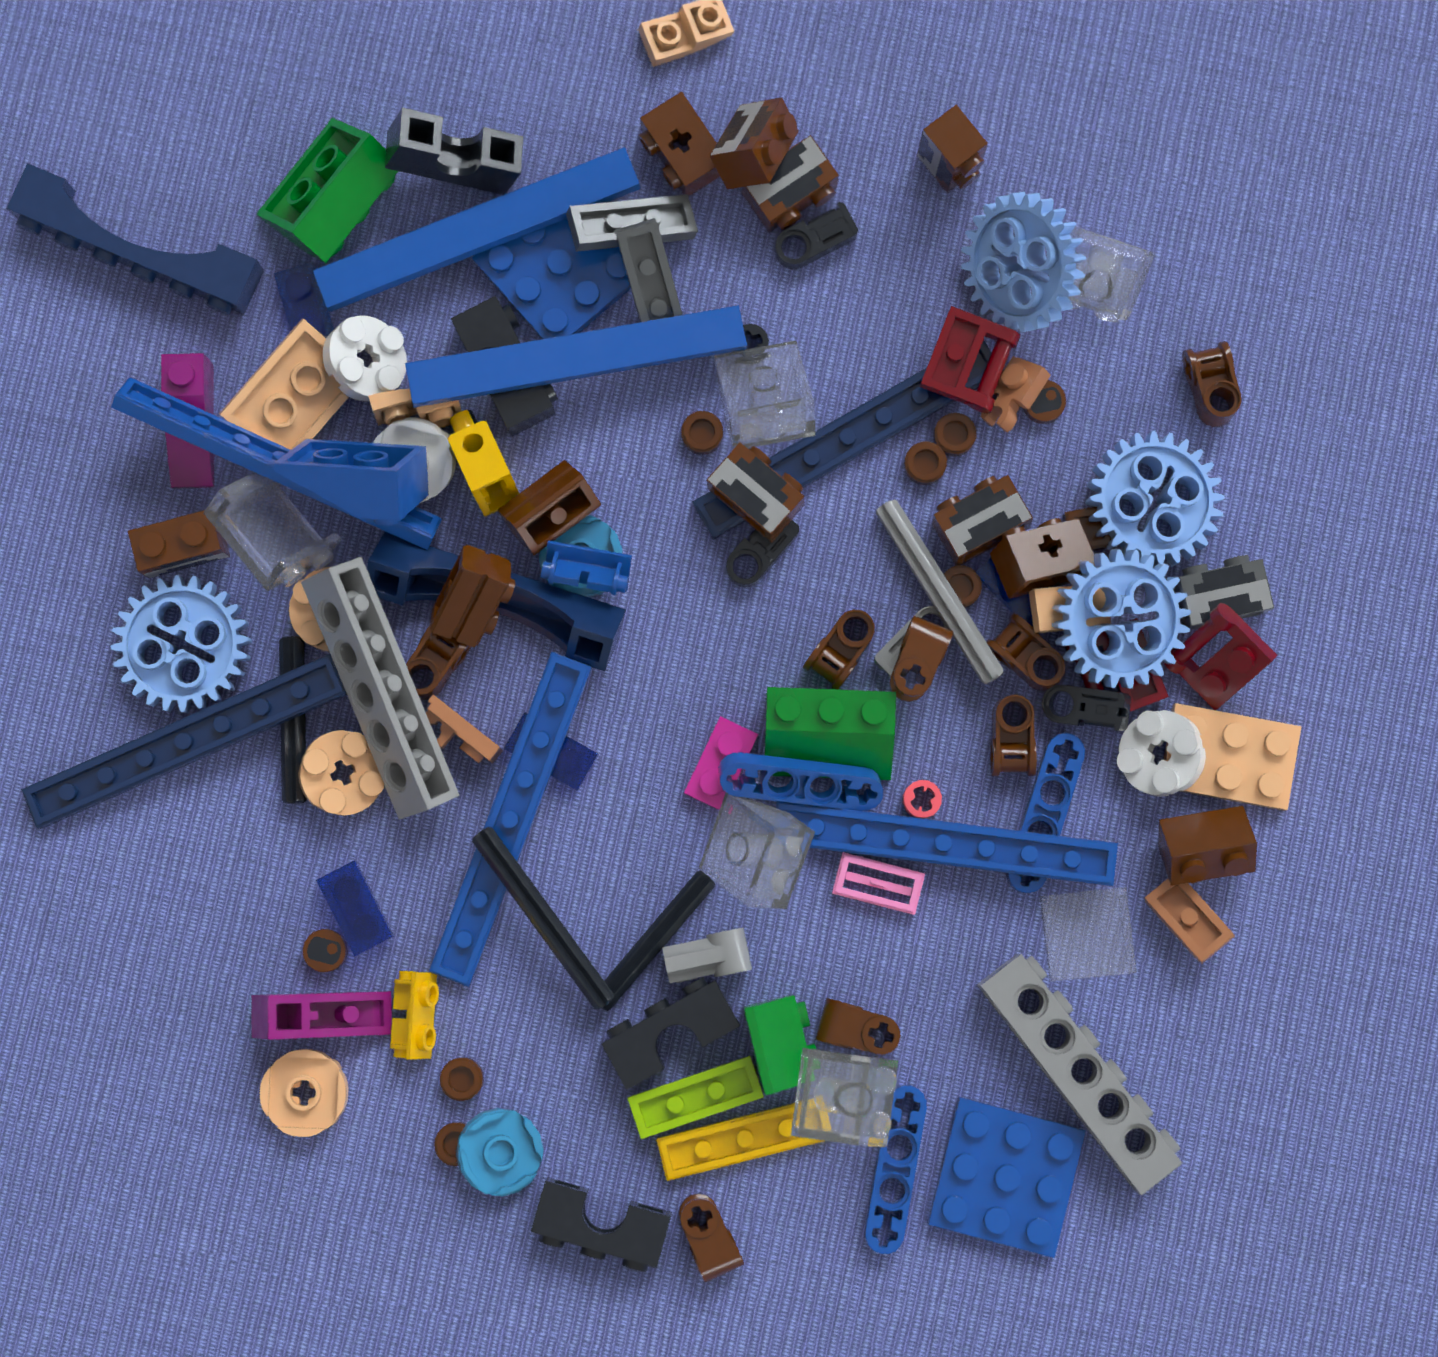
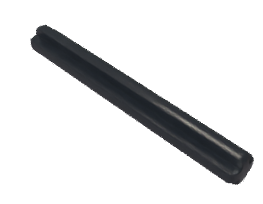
(543, 918)

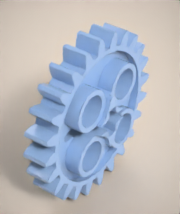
(1009, 292)
(1122, 480)
(1118, 581)
(198, 611)

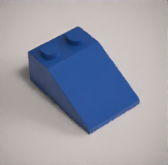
(360, 477)

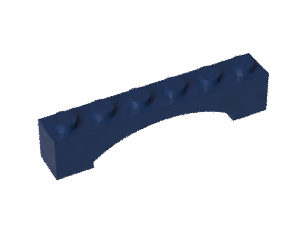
(220, 276)
(574, 622)

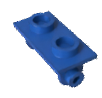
(590, 566)

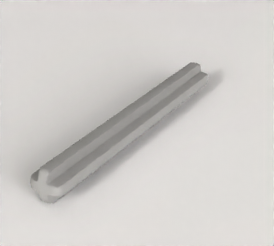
(939, 591)

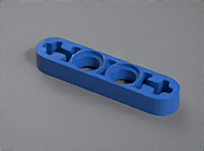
(802, 774)
(1050, 814)
(901, 1169)

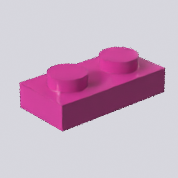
(724, 740)

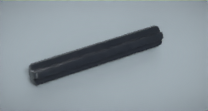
(293, 731)
(658, 935)

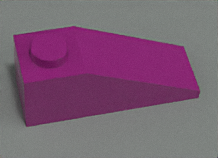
(192, 381)
(321, 1015)

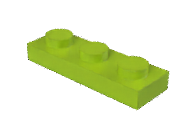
(695, 1097)

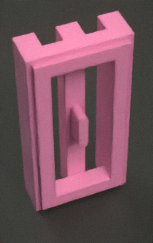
(843, 874)

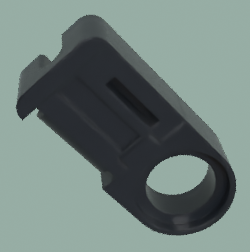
(820, 236)
(762, 552)
(1090, 707)

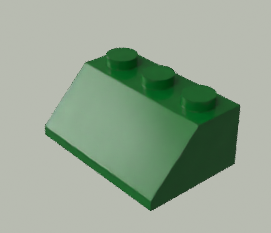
(329, 190)
(832, 727)

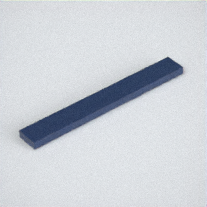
(846, 438)
(184, 742)

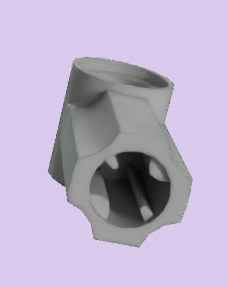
(716, 954)

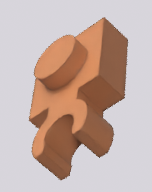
(1016, 388)

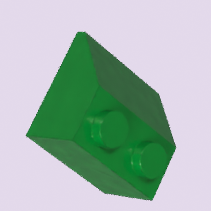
(778, 1040)

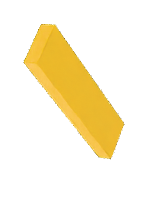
(729, 1142)

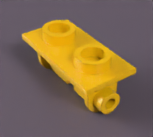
(415, 1034)

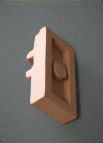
(475, 743)
(1189, 919)

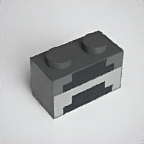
(1238, 584)

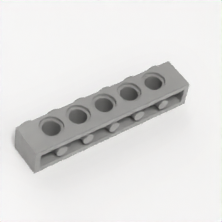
(380, 688)
(1139, 1168)

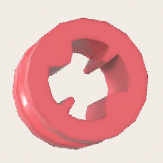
(934, 803)

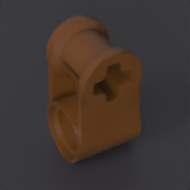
(1209, 375)
(840, 650)
(1025, 652)
(921, 653)
(438, 658)
(1013, 740)
(850, 1025)
(709, 1243)

